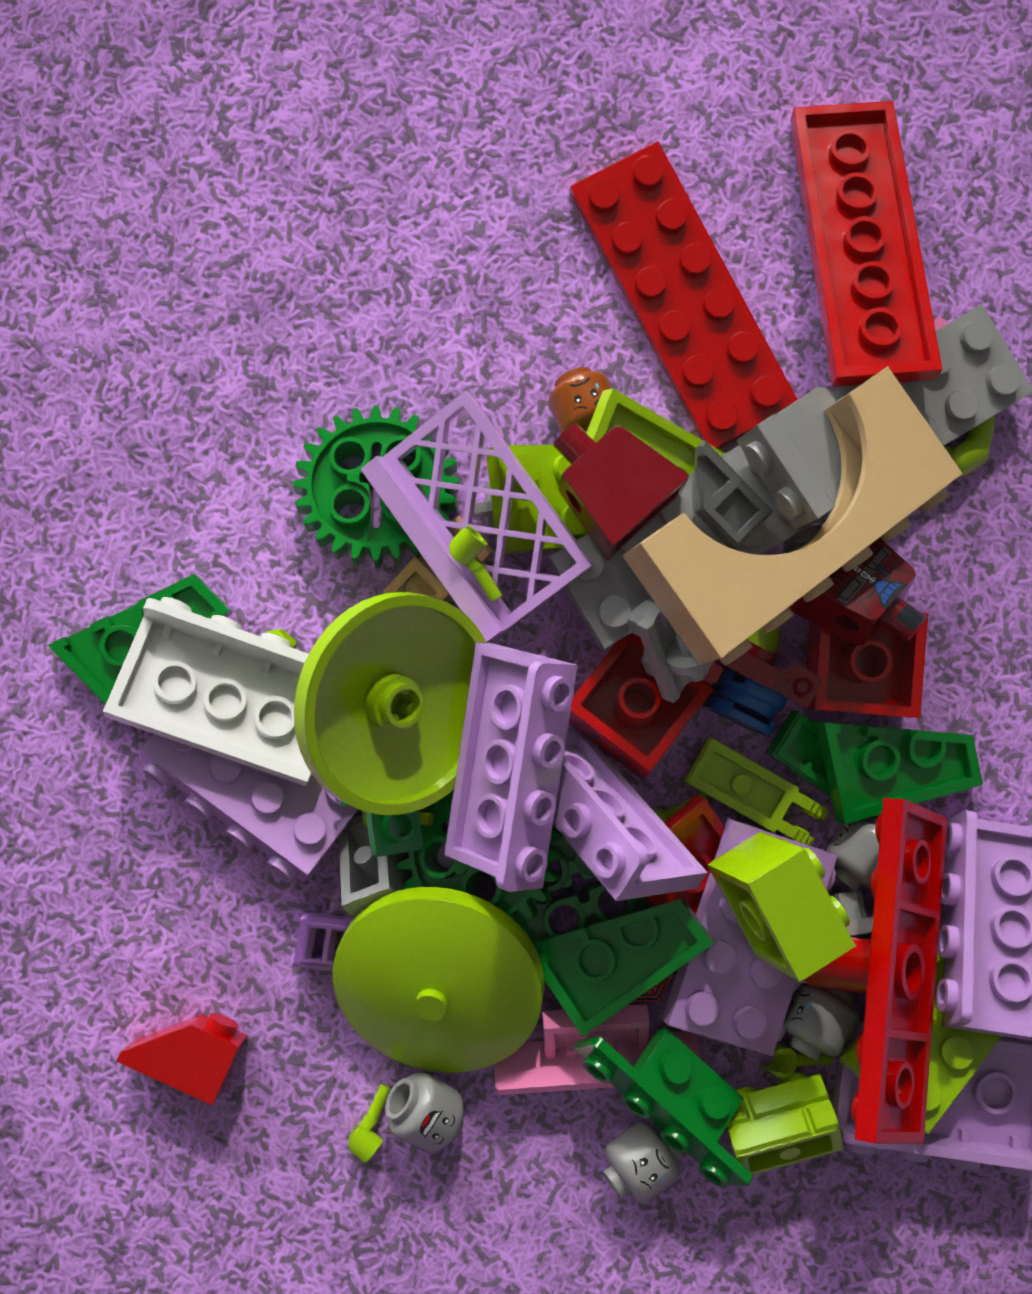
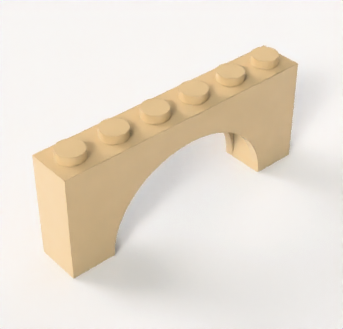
(726, 595)

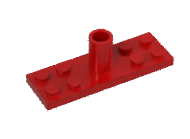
(896, 974)

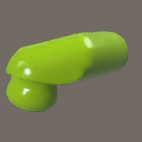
(976, 448)

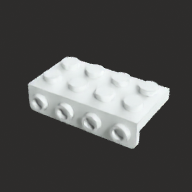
(212, 688)

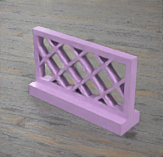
(433, 534)

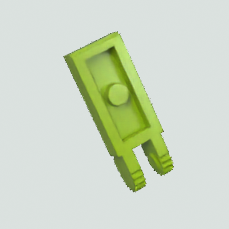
(750, 789)

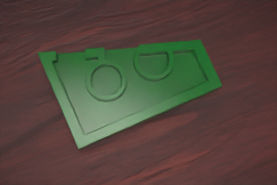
(101, 649)
(895, 763)
(618, 960)

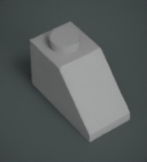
(362, 874)

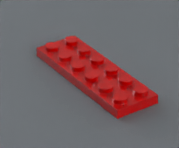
(864, 243)
(682, 295)

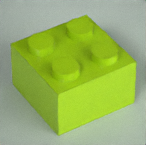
(783, 904)

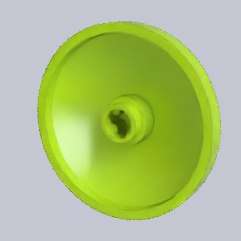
(387, 702)
(439, 979)

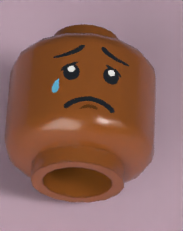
(577, 397)

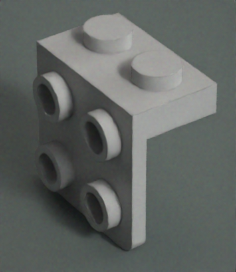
(798, 457)

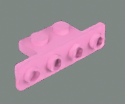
(555, 1065)

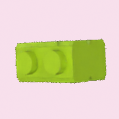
(784, 1124)

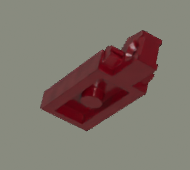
(793, 681)

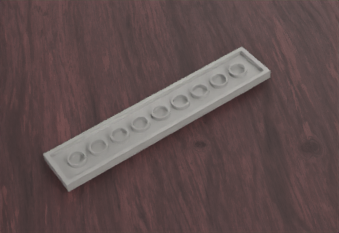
(973, 386)

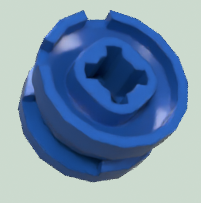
(748, 697)

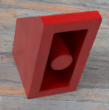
(189, 1055)

